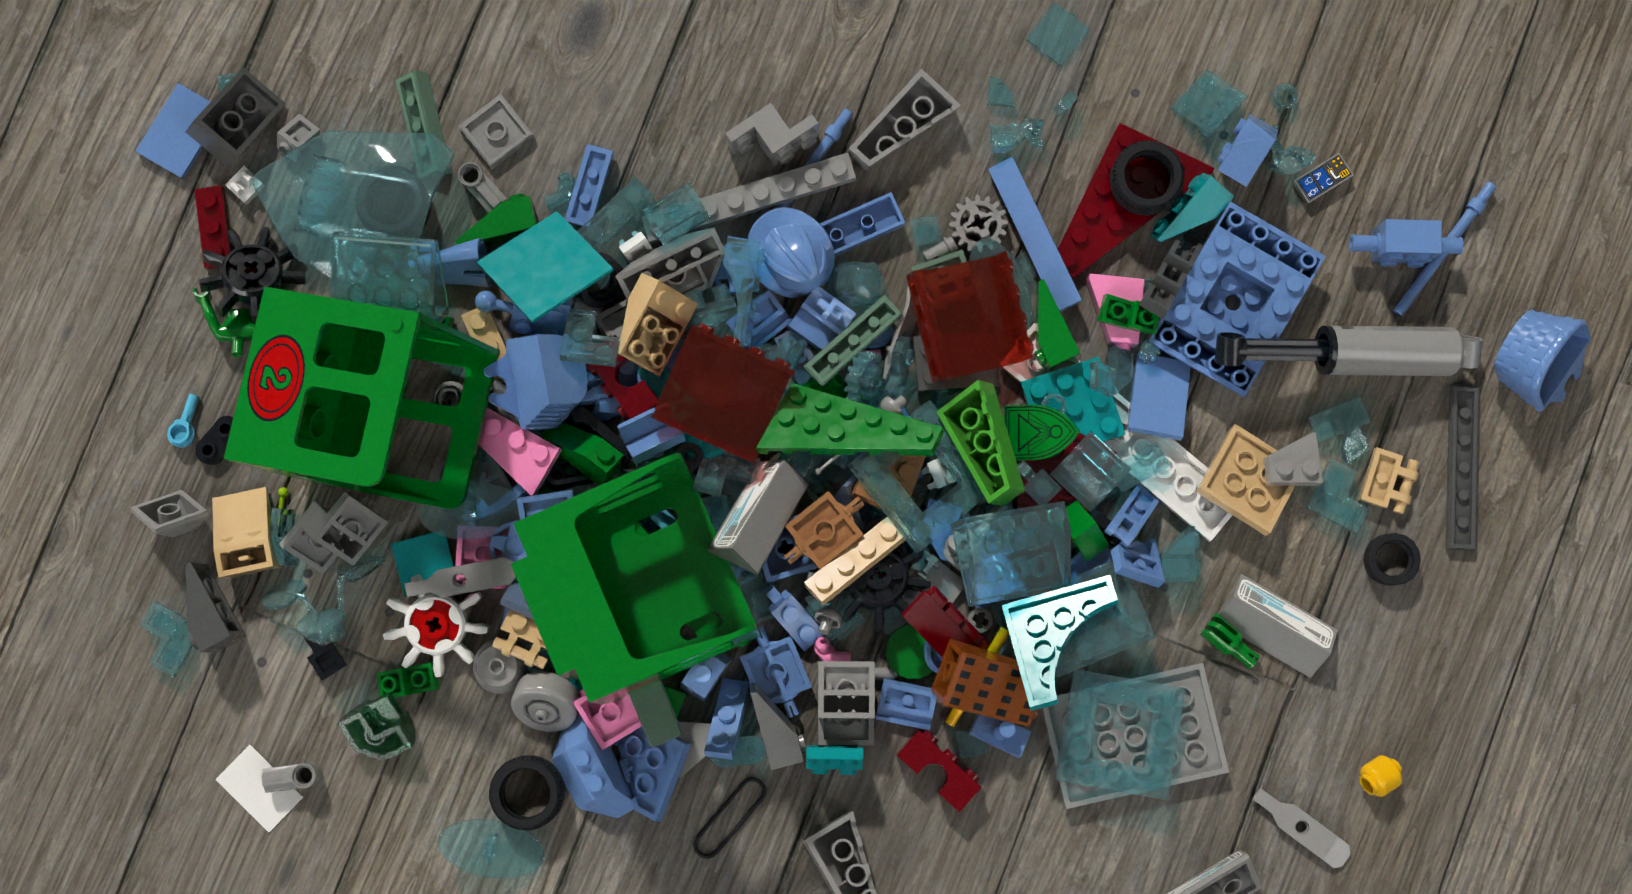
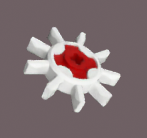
(421, 630)

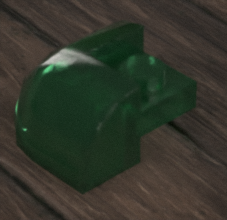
(379, 728)

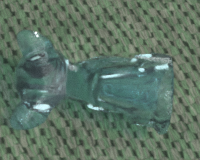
(1010, 136)

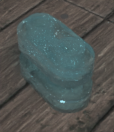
(748, 751)

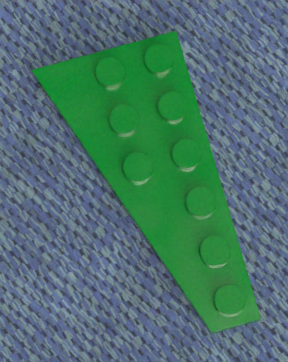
(840, 426)

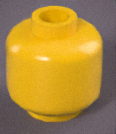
(1380, 776)

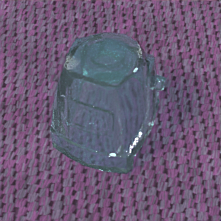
(856, 284)

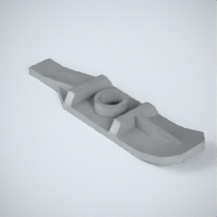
(905, 328)
(478, 577)
(1314, 837)

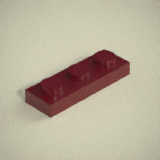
(213, 221)

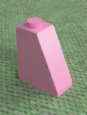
(1121, 287)

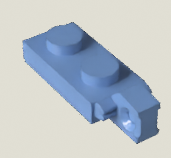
(792, 617)

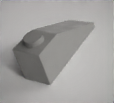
(778, 732)

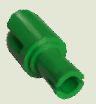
(1228, 640)

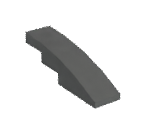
(1172, 273)

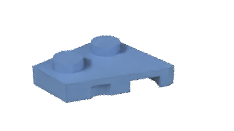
(1139, 562)

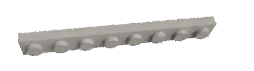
(771, 191)

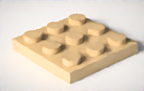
(1239, 481)

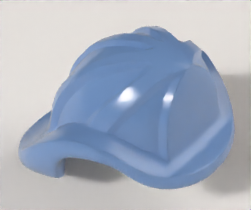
(796, 252)

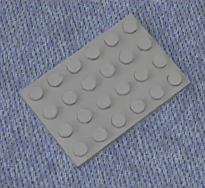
(1123, 731)

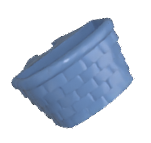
(1542, 356)
(538, 384)

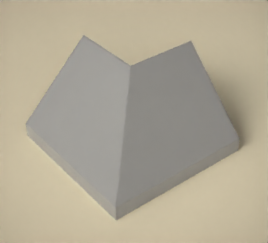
(171, 514)

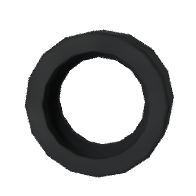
(609, 292)
(1412, 553)

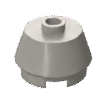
(495, 671)

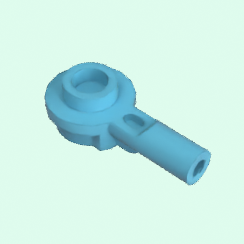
(181, 432)

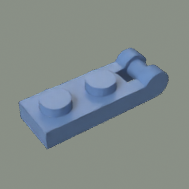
(1132, 515)

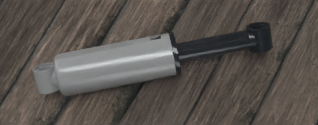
(1362, 350)

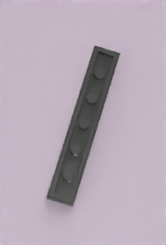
(1462, 468)

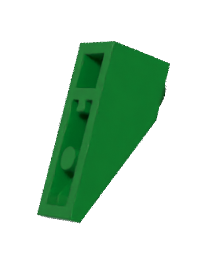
(504, 221)
(1053, 337)
(586, 452)

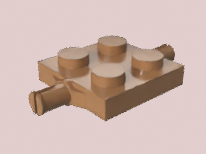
(824, 530)

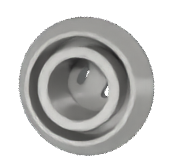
(447, 394)

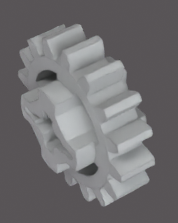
(973, 213)

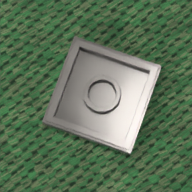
(496, 131)

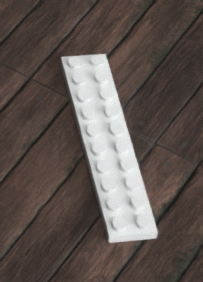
(1172, 486)

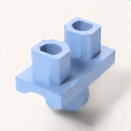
(828, 310)

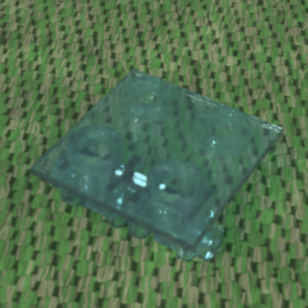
(1209, 103)

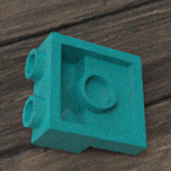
(825, 757)

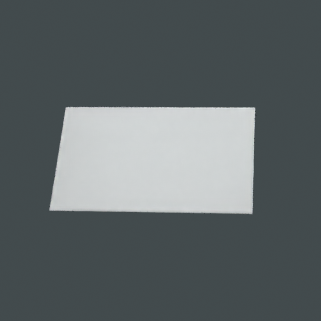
(244, 783)

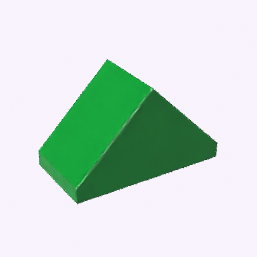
(1085, 532)

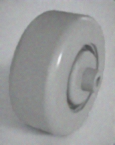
(545, 701)

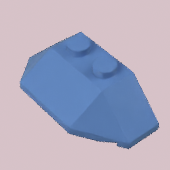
(591, 773)

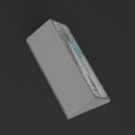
(759, 516)
(1278, 626)
(1229, 876)

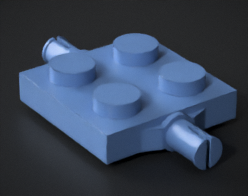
(777, 670)

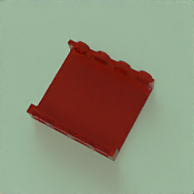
(970, 317)
(722, 392)

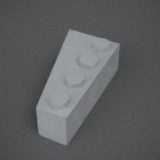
(906, 117)
(841, 856)

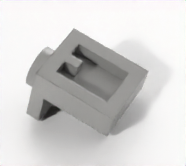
(295, 134)

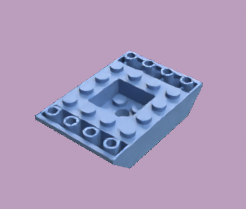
(1245, 261)

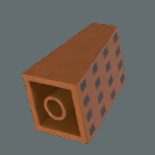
(982, 684)

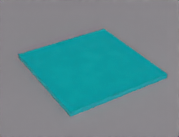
(544, 266)

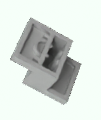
(773, 135)
(340, 532)
(846, 702)

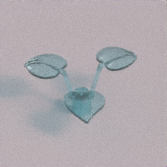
(326, 624)

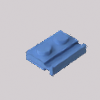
(768, 320)
(906, 704)

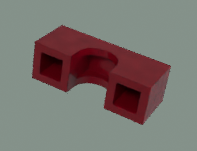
(632, 399)
(959, 784)

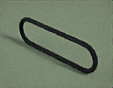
(721, 810)

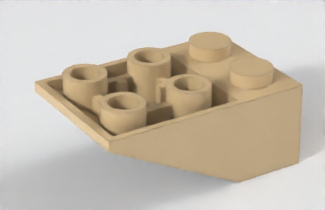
(654, 323)
(243, 533)

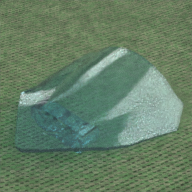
(353, 186)

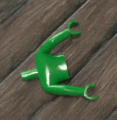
(236, 325)

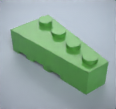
(983, 441)

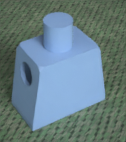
(704, 676)

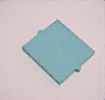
(1057, 34)

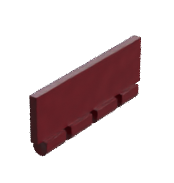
(940, 620)

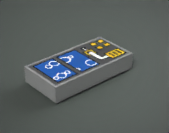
(1322, 178)

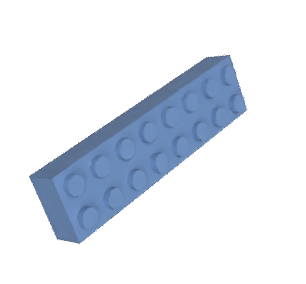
(864, 224)

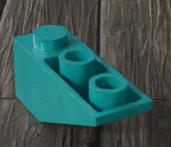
(1197, 206)

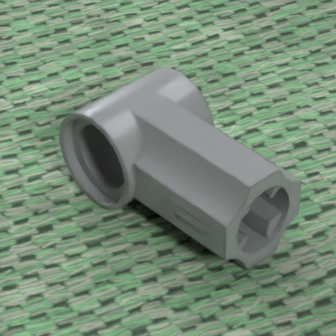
(483, 188)
(289, 777)

